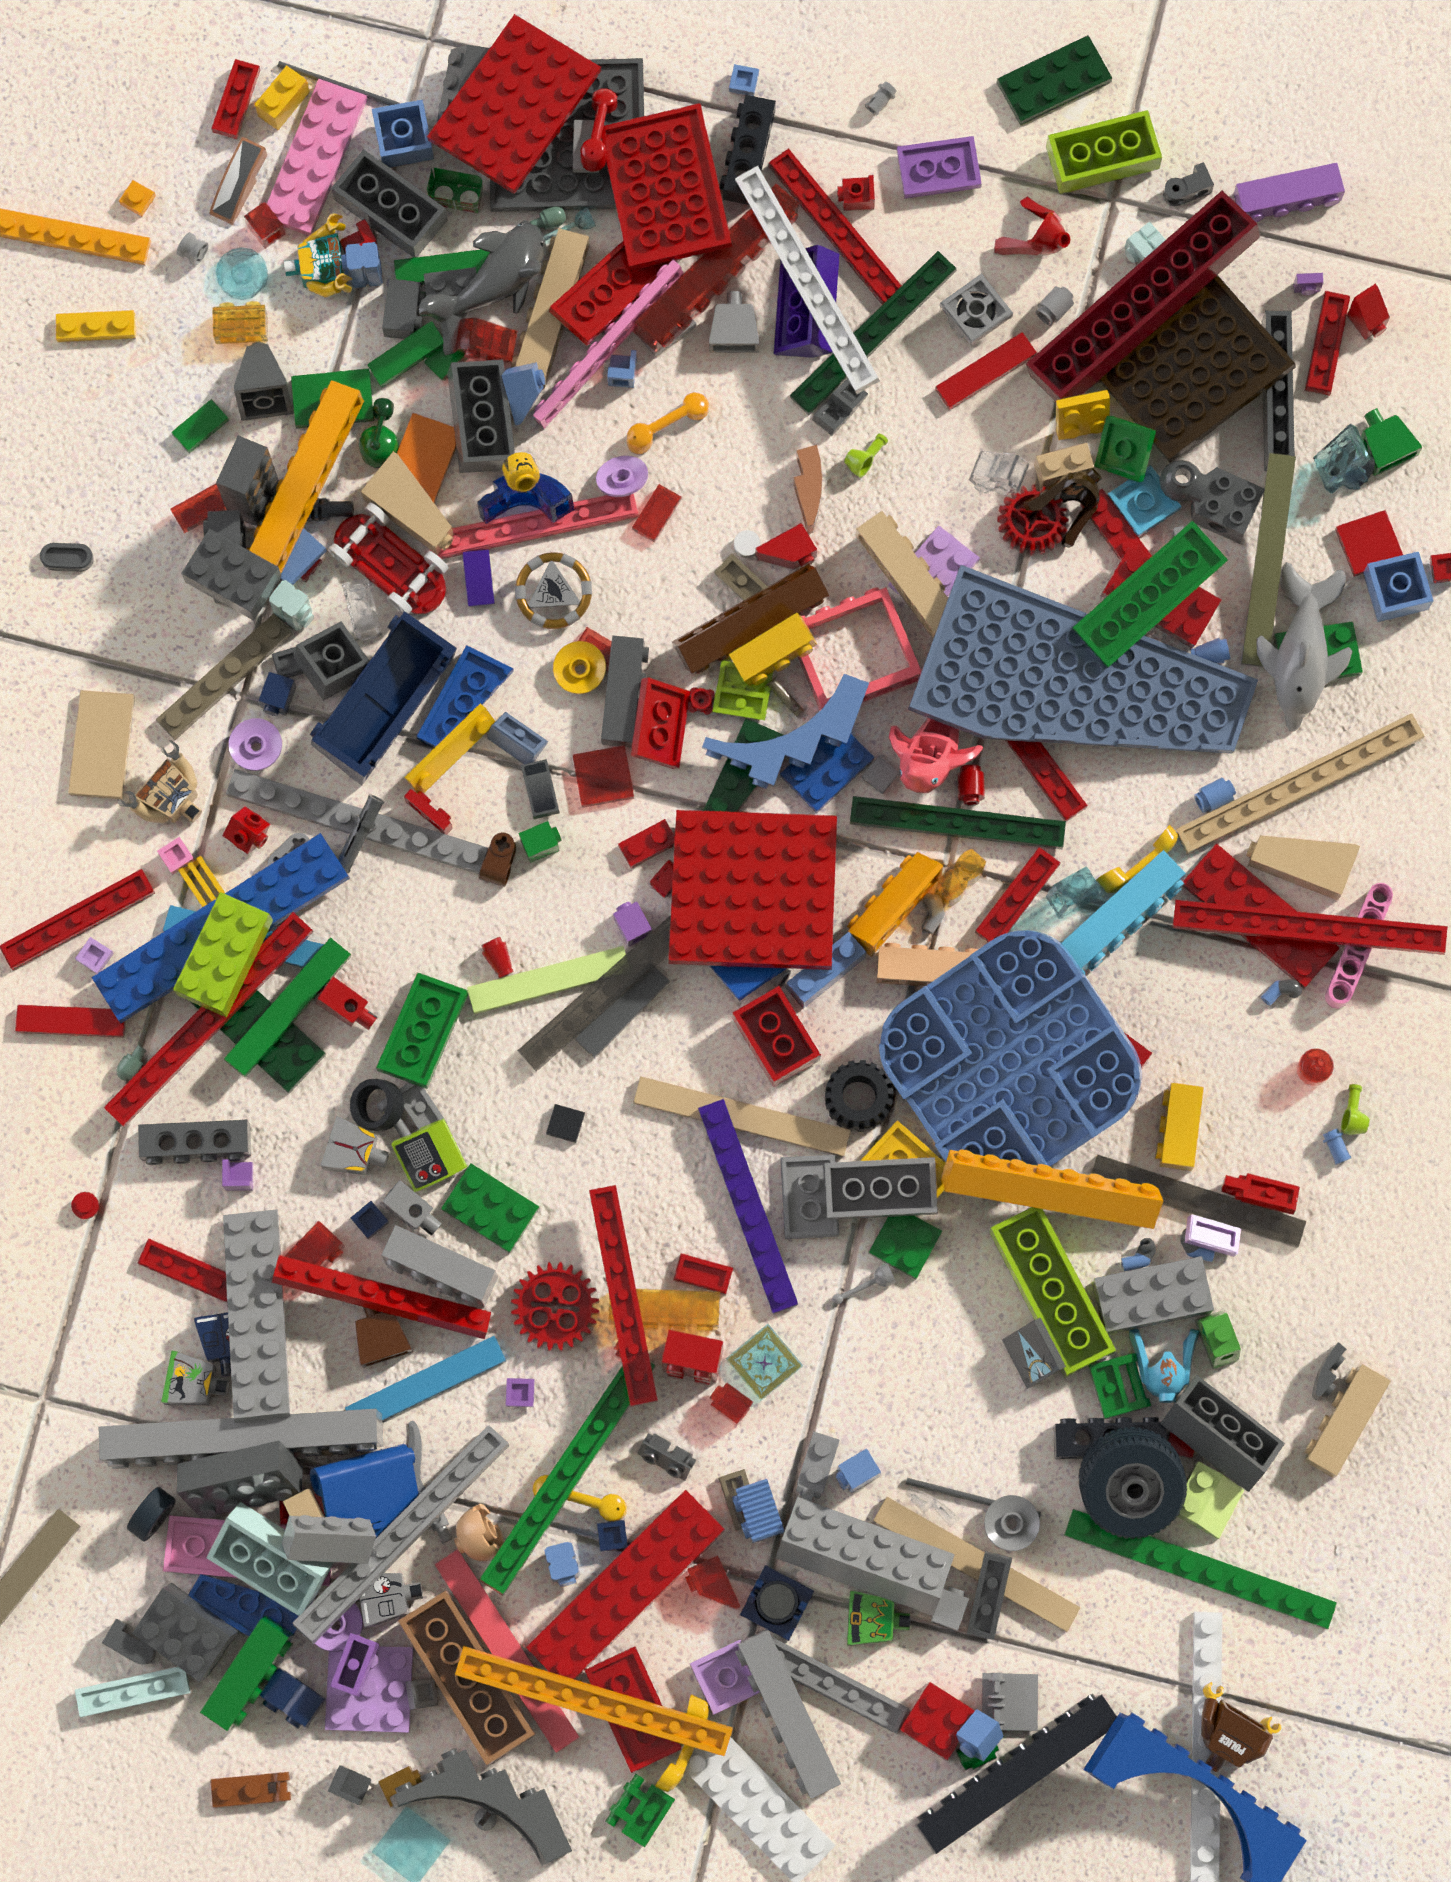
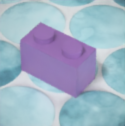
(354, 1664)

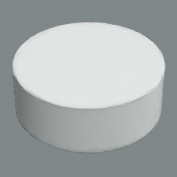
(745, 543)

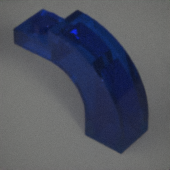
(547, 495)

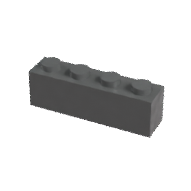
(623, 690)

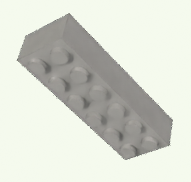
(865, 1556)

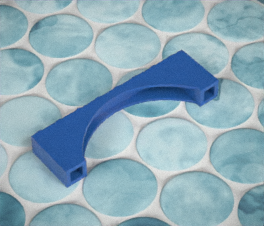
(1134, 1751)

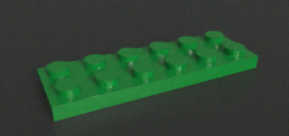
(1150, 594)

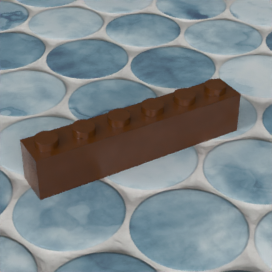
(750, 619)

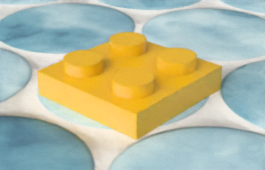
(1082, 414)

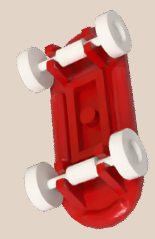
(388, 562)

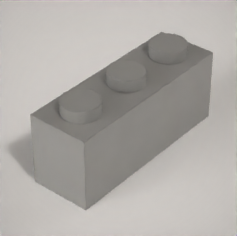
(328, 1539)

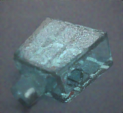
(1074, 892)

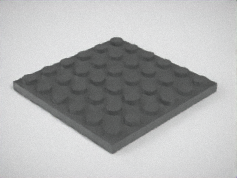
(552, 177)

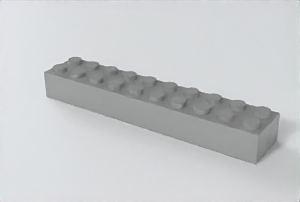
(199, 1439)

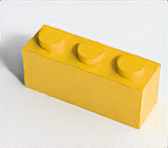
(773, 650)
(1179, 1126)

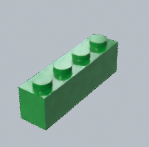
(247, 1673)

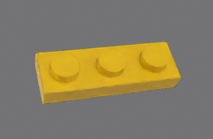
(95, 326)

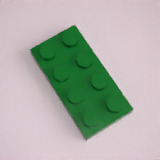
(422, 1030)

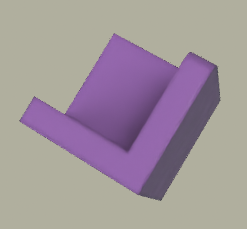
(237, 1175)

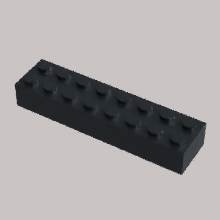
(1016, 1774)

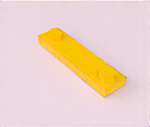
(450, 749)

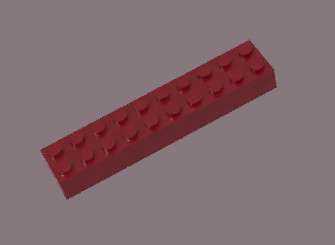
(1144, 299)

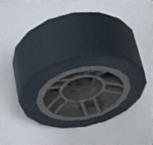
(151, 1514)

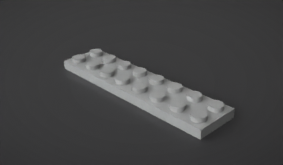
(256, 1317)

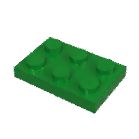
(1337, 638)
(490, 1208)

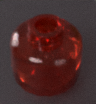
(1309, 1073)

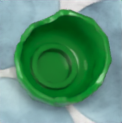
(388, 444)

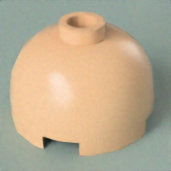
(478, 1535)

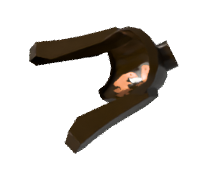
(1078, 487)

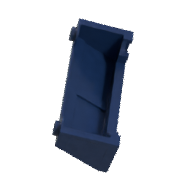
(383, 697)

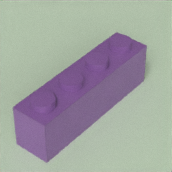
(1290, 192)

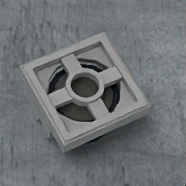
(976, 312)

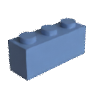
(812, 983)

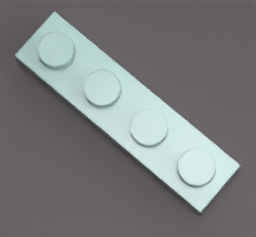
(132, 1691)

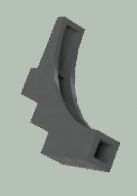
(458, 1780)

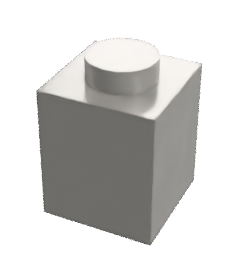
(950, 1609)

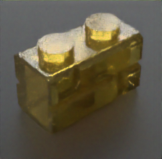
(240, 323)

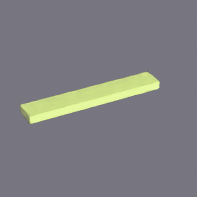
(543, 980)

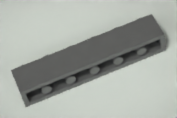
(1278, 399)

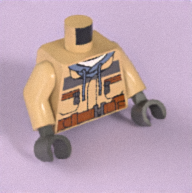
(167, 792)

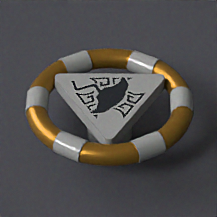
(553, 590)

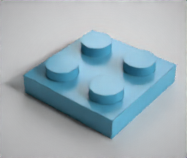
(1143, 502)

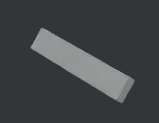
(842, 1688)

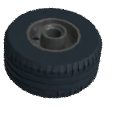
(1132, 1483)

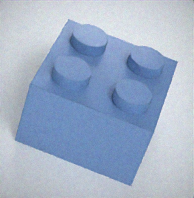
(402, 133)
(1398, 586)

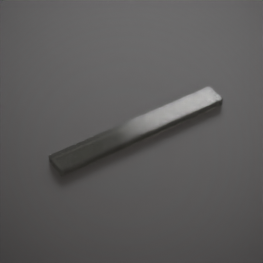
(598, 997)
(1208, 1203)

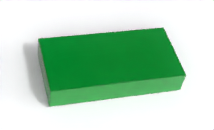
(200, 426)

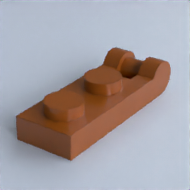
(249, 1789)

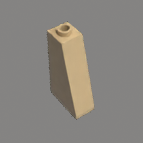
(407, 504)
(1307, 863)

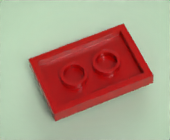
(660, 723)

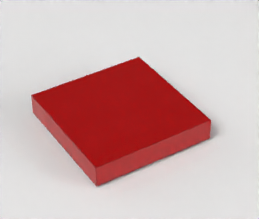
(1368, 541)

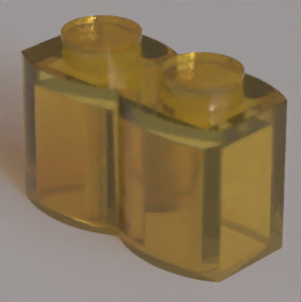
(966, 873)

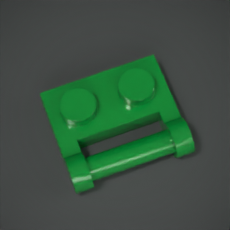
(1111, 1389)

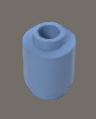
(1215, 795)

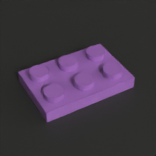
(939, 167)

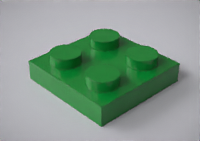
(1124, 448)
(905, 1243)

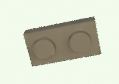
(739, 578)

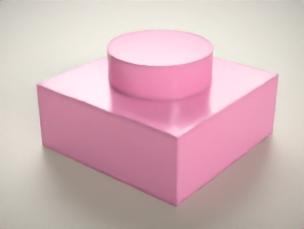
(175, 855)

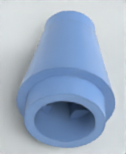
(1214, 650)

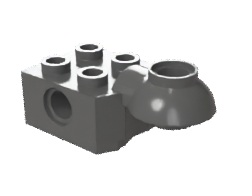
(1218, 498)

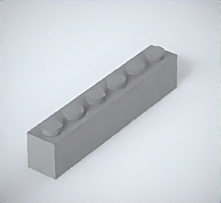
(788, 1713)

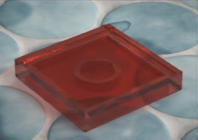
(603, 776)

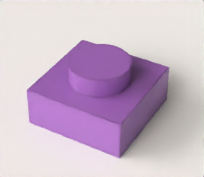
(1308, 283)
(520, 1392)

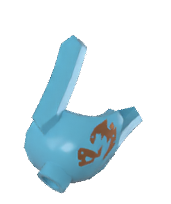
(1167, 1376)

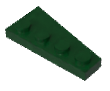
(733, 783)

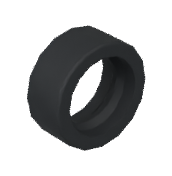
(394, 1108)

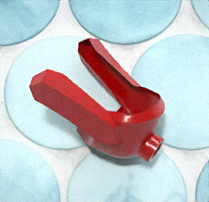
(1047, 240)

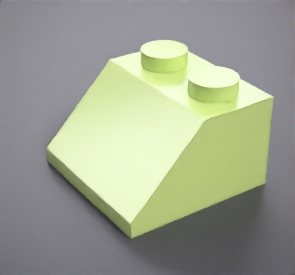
(1209, 1500)

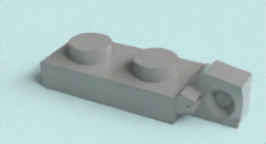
(817, 1466)

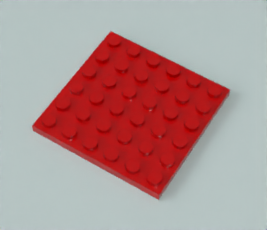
(753, 890)

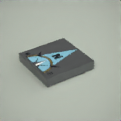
(1033, 1353)

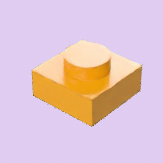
(137, 198)

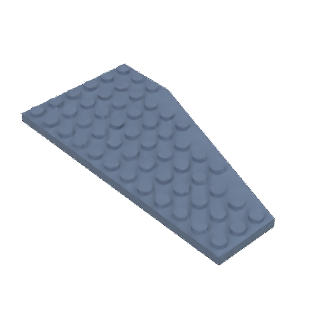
(1021, 673)

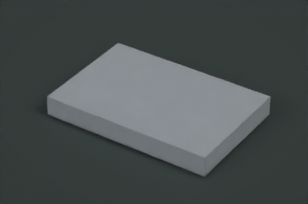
(806, 1197)

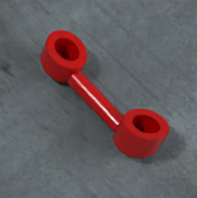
(594, 150)

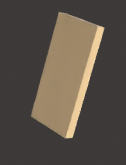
(101, 744)

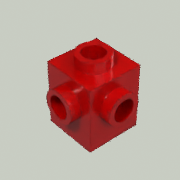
(247, 830)

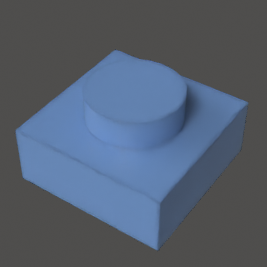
(744, 80)

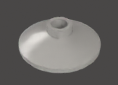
(1014, 1508)

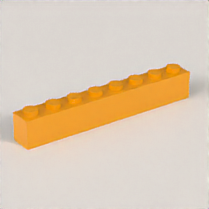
(306, 473)
(1051, 1189)

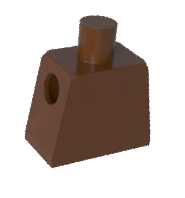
(380, 1338)

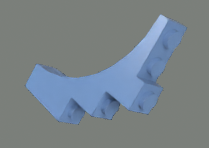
(766, 757)

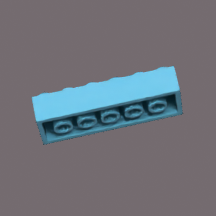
(1125, 912)

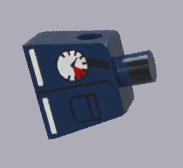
(214, 1337)

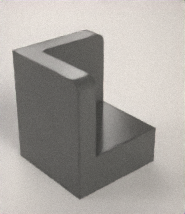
(349, 1785)

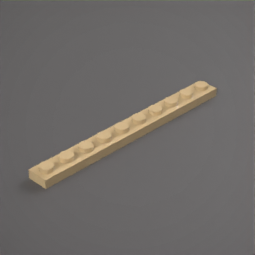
(1299, 783)

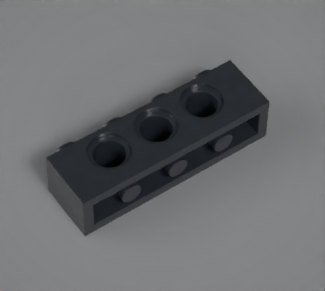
(756, 111)
(1064, 1433)

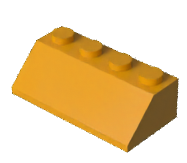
(896, 901)

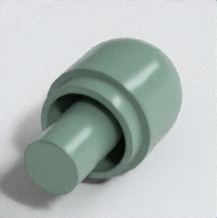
(550, 218)
(130, 1064)

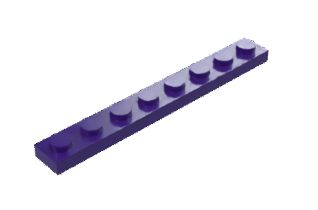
(748, 1206)

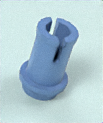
(1336, 1146)

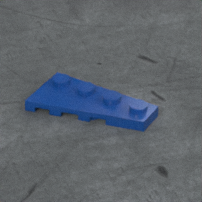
(469, 684)

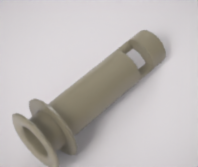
(784, 696)

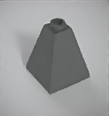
(260, 385)

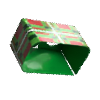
(452, 180)

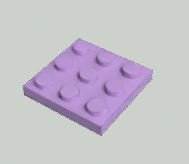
(384, 1697)

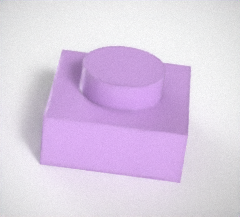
(94, 955)

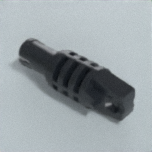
(324, 509)

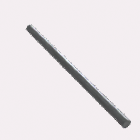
(314, 76)
(951, 1492)

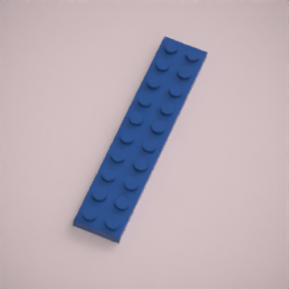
(277, 889)

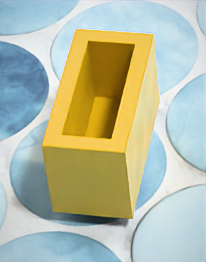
(282, 97)

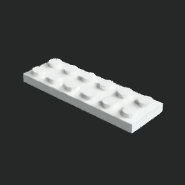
(760, 1809)

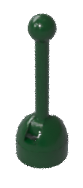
(382, 411)

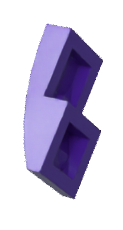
(478, 577)

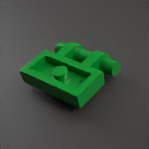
(648, 1814)

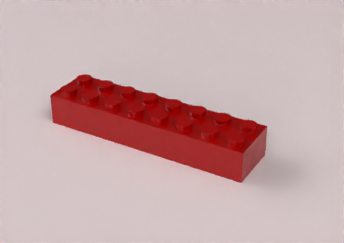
(626, 1587)

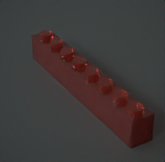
(707, 278)

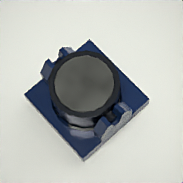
(776, 1602)

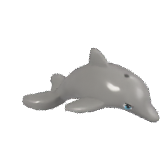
(1302, 661)

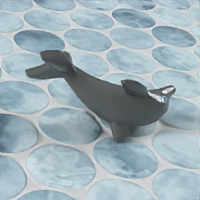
(506, 272)

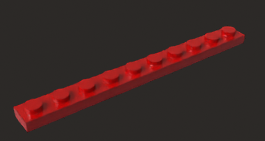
(1310, 927)
(205, 1024)

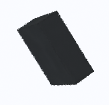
(565, 1123)

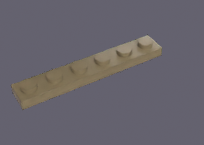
(224, 676)

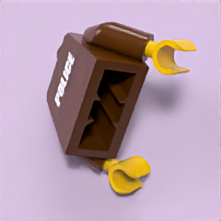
(1232, 1733)

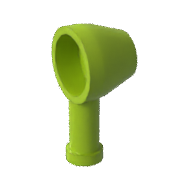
(861, 461)
(1353, 1120)

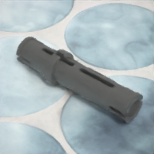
(363, 824)

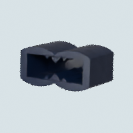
(292, 1698)

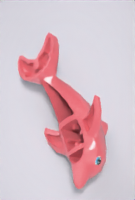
(929, 755)

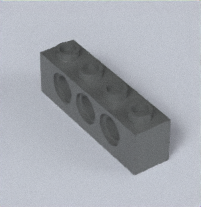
(151, 1136)

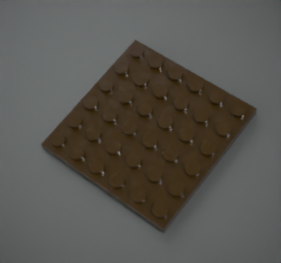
(1197, 369)

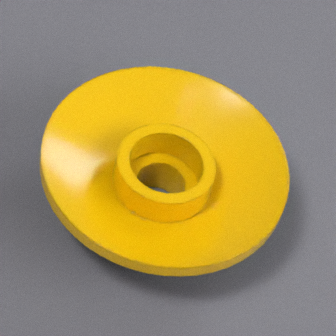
(570, 658)

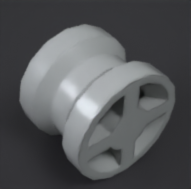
(192, 248)

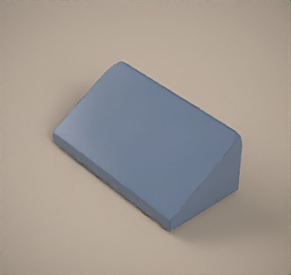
(516, 739)

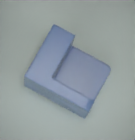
(622, 370)

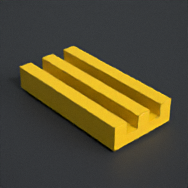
(192, 867)

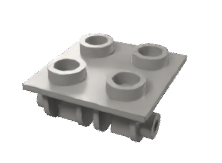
(1011, 1700)

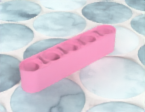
(1351, 955)

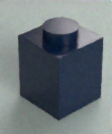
(277, 694)

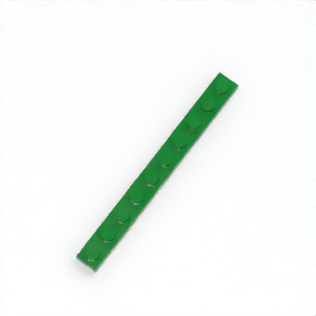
(558, 1486)
(1205, 1571)

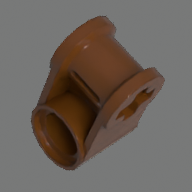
(497, 864)

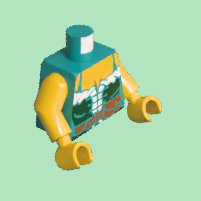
(321, 260)

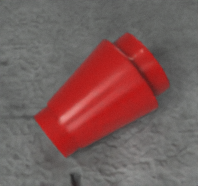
(498, 956)

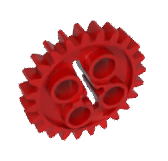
(551, 1331)

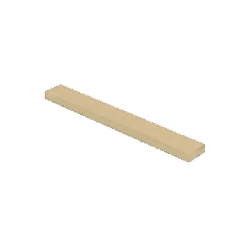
(745, 1116)
(969, 1561)

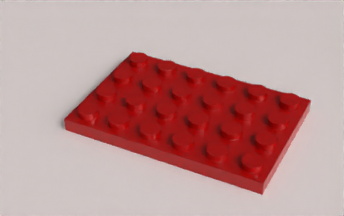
(514, 103)
(665, 187)

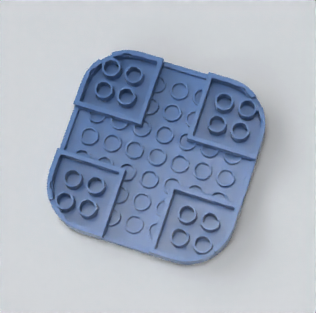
(1011, 1054)

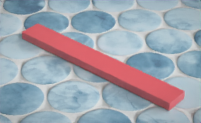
(537, 525)
(502, 1643)

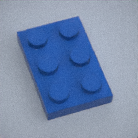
(828, 773)

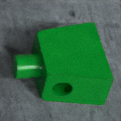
(1388, 441)

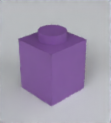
(632, 923)

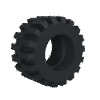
(866, 1074)

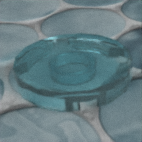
(242, 273)

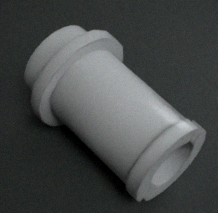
(880, 98)

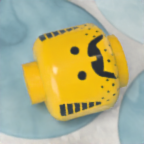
(521, 471)

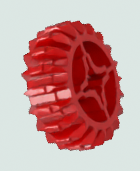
(1041, 524)

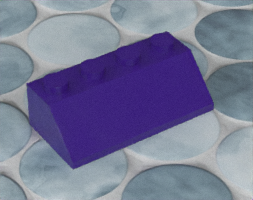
(795, 327)

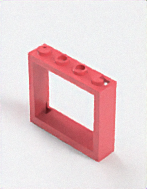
(847, 606)

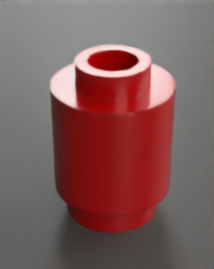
(971, 785)

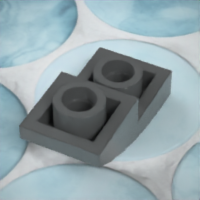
(1324, 1380)

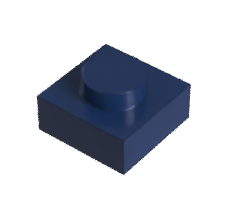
(369, 1220)
(612, 1535)

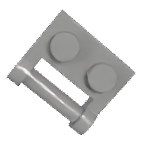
(417, 1105)

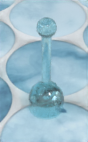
(583, 221)

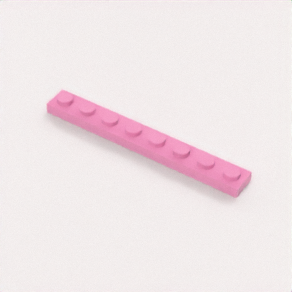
(602, 350)

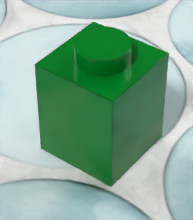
(540, 841)

